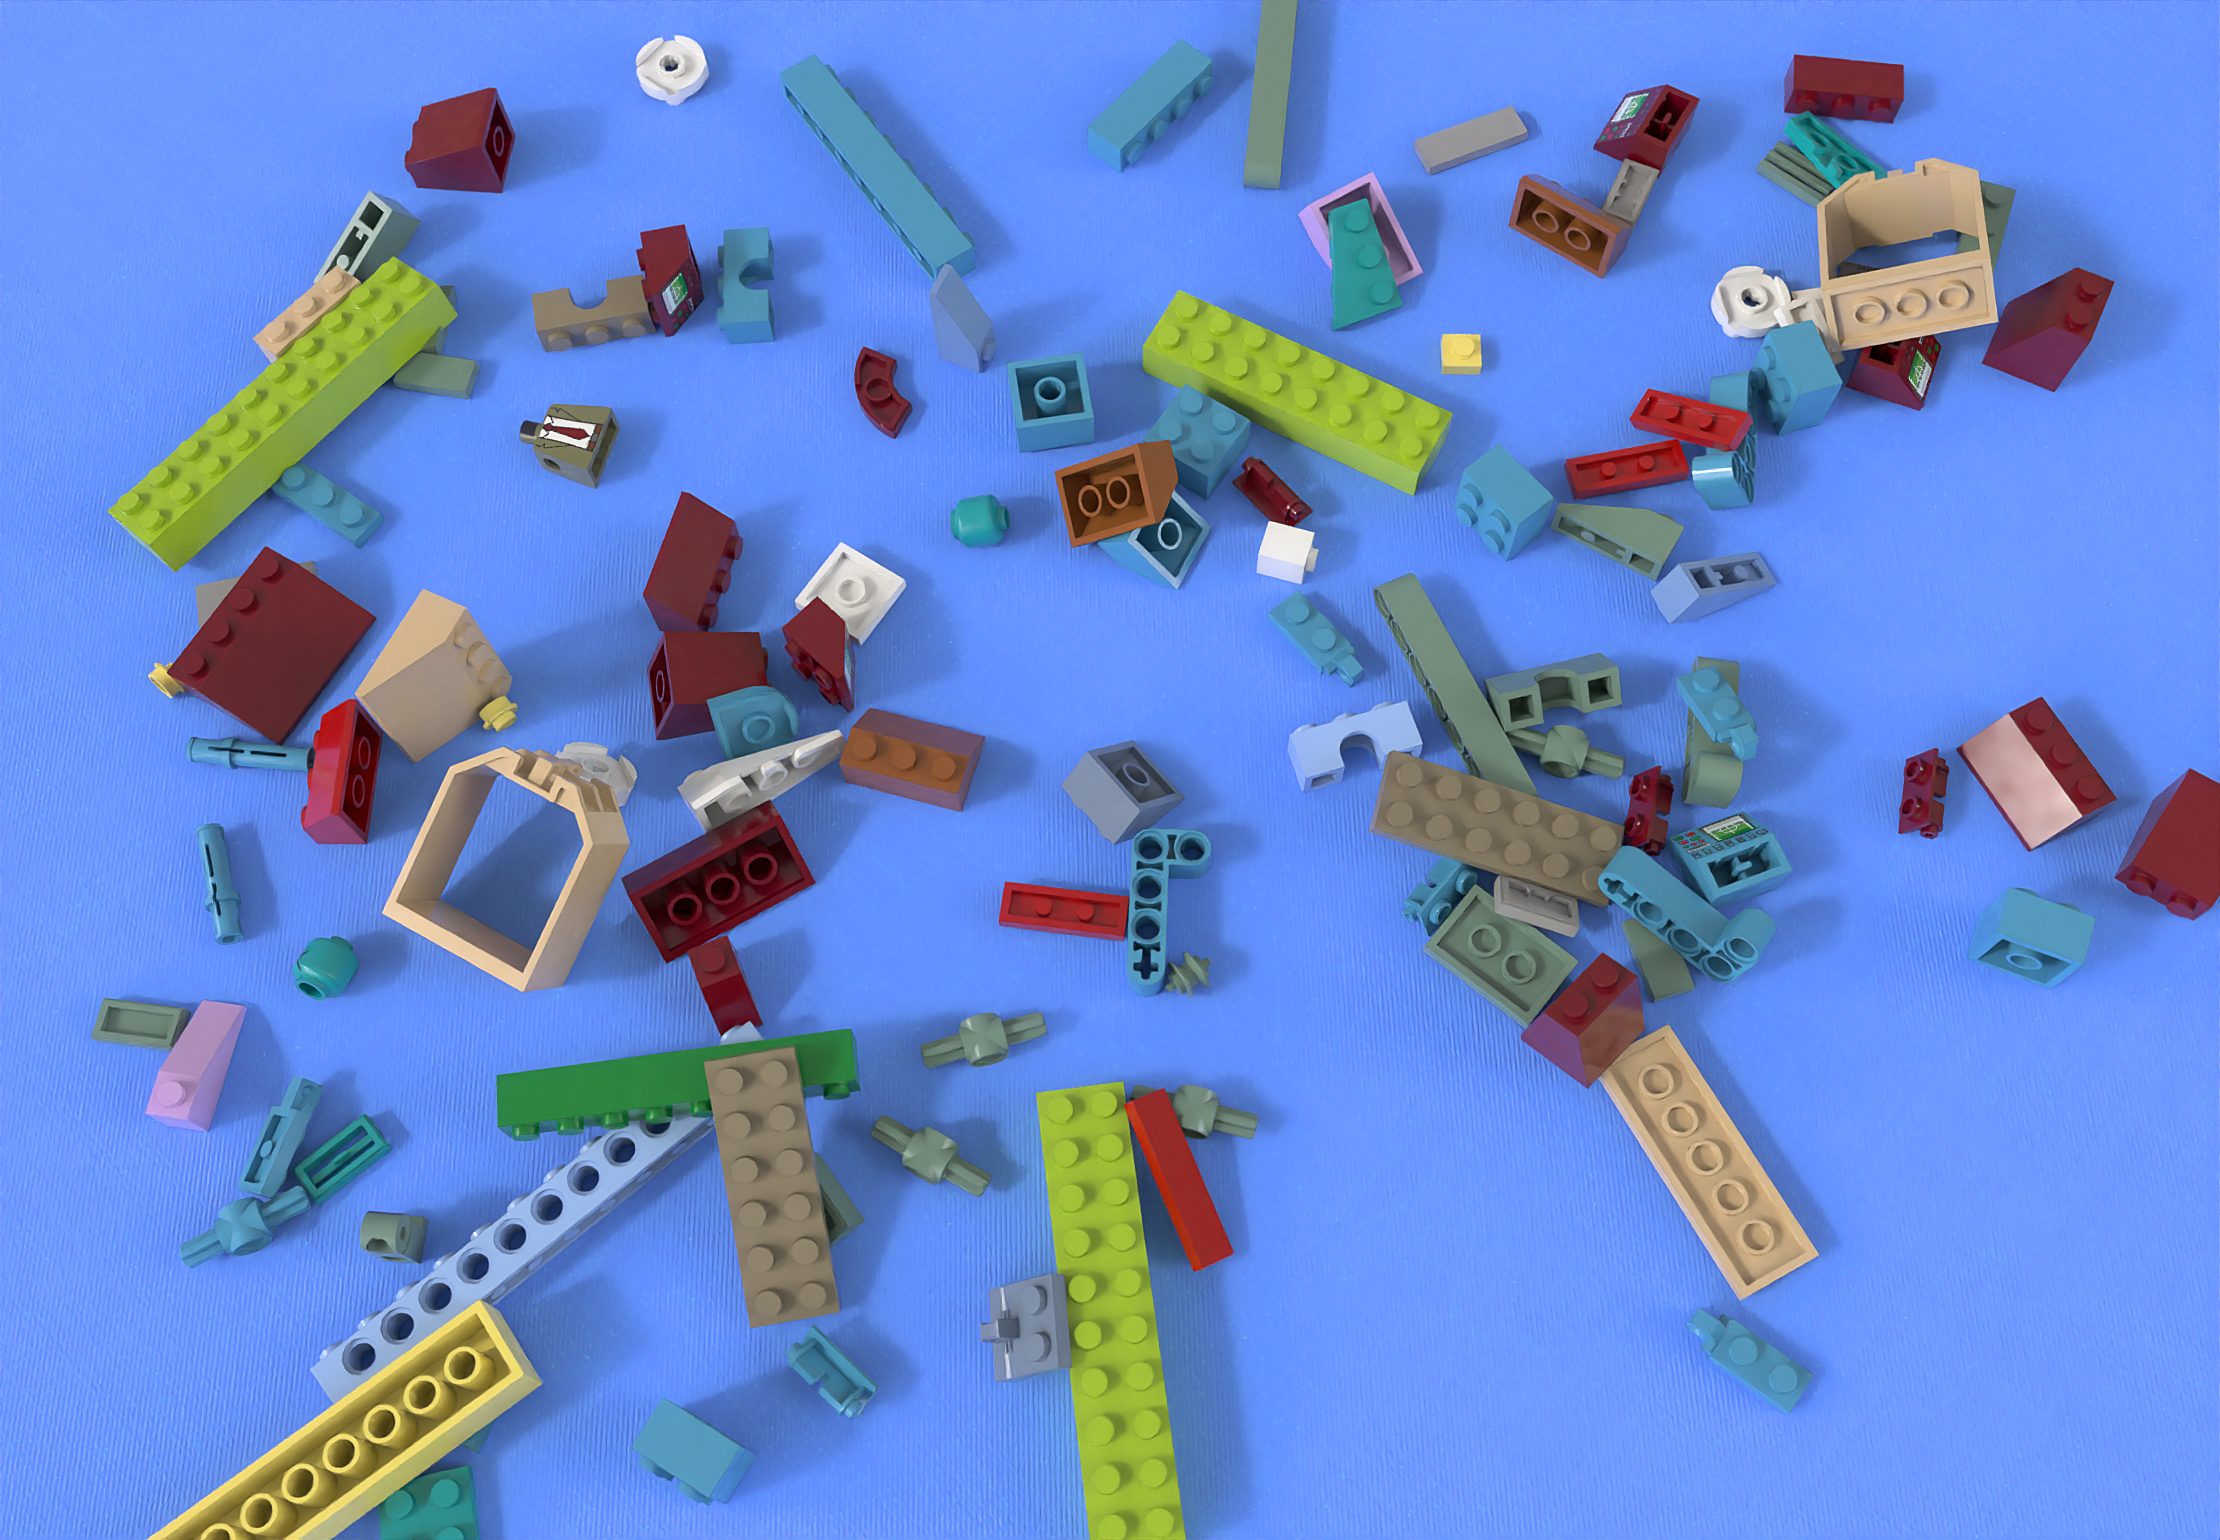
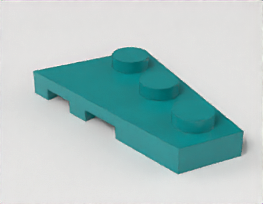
(1829, 151)

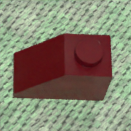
(724, 984)

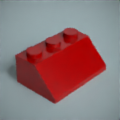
(343, 776)

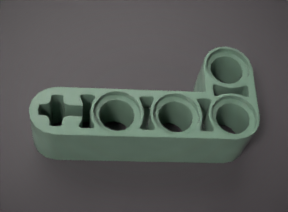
(1710, 769)

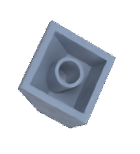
(1121, 790)

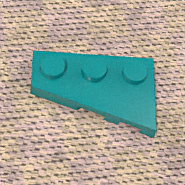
(1360, 269)

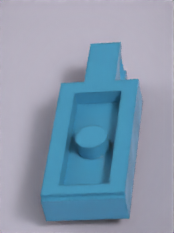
(1316, 638)
(1719, 710)
(279, 1139)
(1750, 1360)

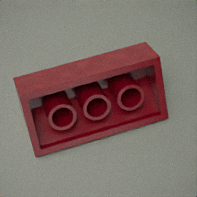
(717, 880)

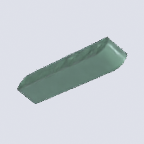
(1270, 94)
(1449, 684)

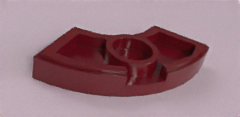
(877, 392)

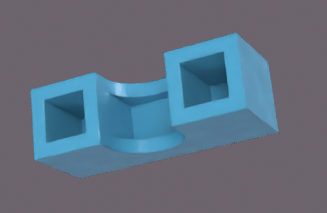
(746, 259)

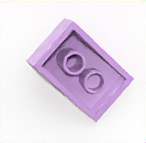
(1397, 249)

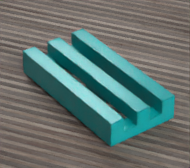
(350, 1172)

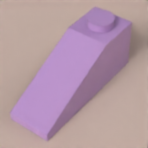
(197, 1067)

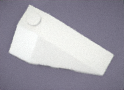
(748, 781)

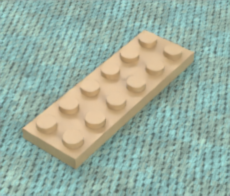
(1706, 1163)

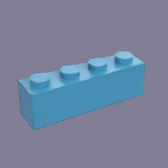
(1150, 105)

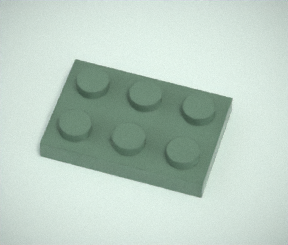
(1500, 957)

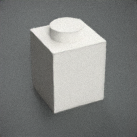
(1287, 553)

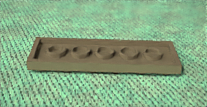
(1494, 827)
(772, 1186)

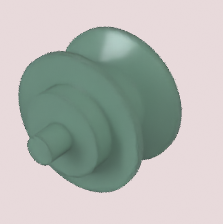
(1188, 975)

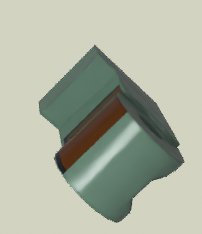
(393, 1236)

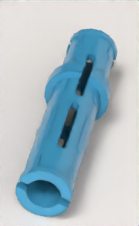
(235, 753)
(221, 898)

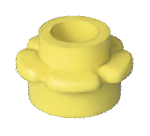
(164, 681)
(499, 714)

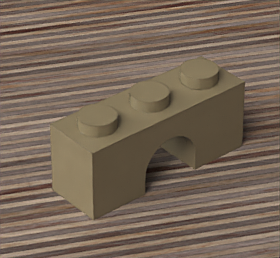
(619, 316)

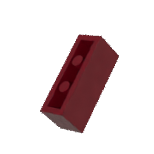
(1844, 88)

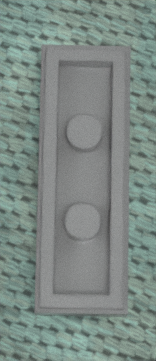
(1470, 140)

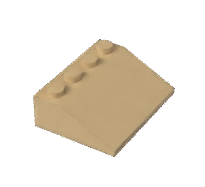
(433, 677)

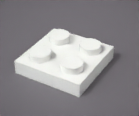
(854, 590)

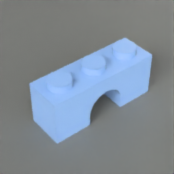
(1318, 749)

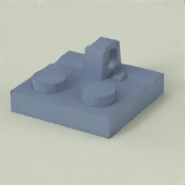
(1028, 1328)

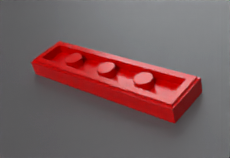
(1179, 1179)

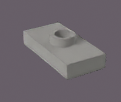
(1630, 191)
(1536, 905)

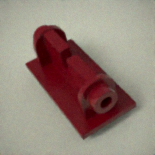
(1270, 493)
(1923, 779)
(1649, 794)

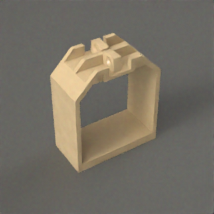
(1910, 297)
(444, 833)

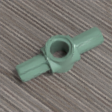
(1566, 752)
(983, 1040)
(1200, 1113)
(931, 1156)

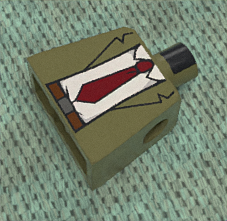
(573, 441)

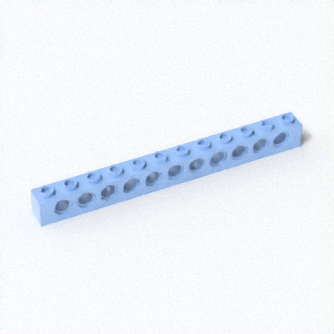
(340, 1363)

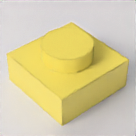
(1461, 354)

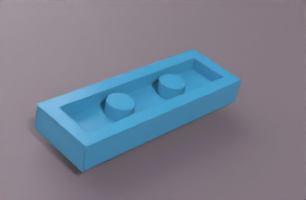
(328, 504)

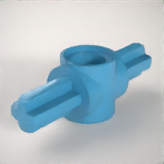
(244, 1226)

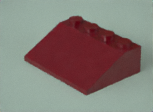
(271, 646)

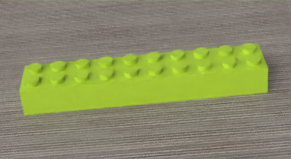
(283, 413)
(1111, 1316)

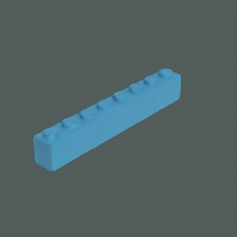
(876, 169)

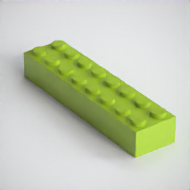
(1297, 392)

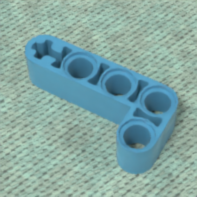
(1729, 477)
(1154, 911)
(1683, 919)

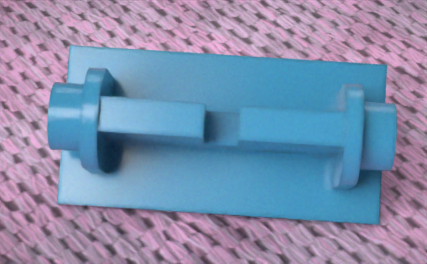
(1435, 904)
(844, 1382)

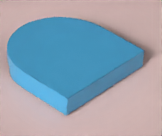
(753, 720)

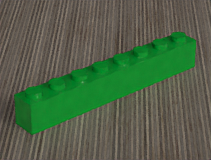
(656, 1086)

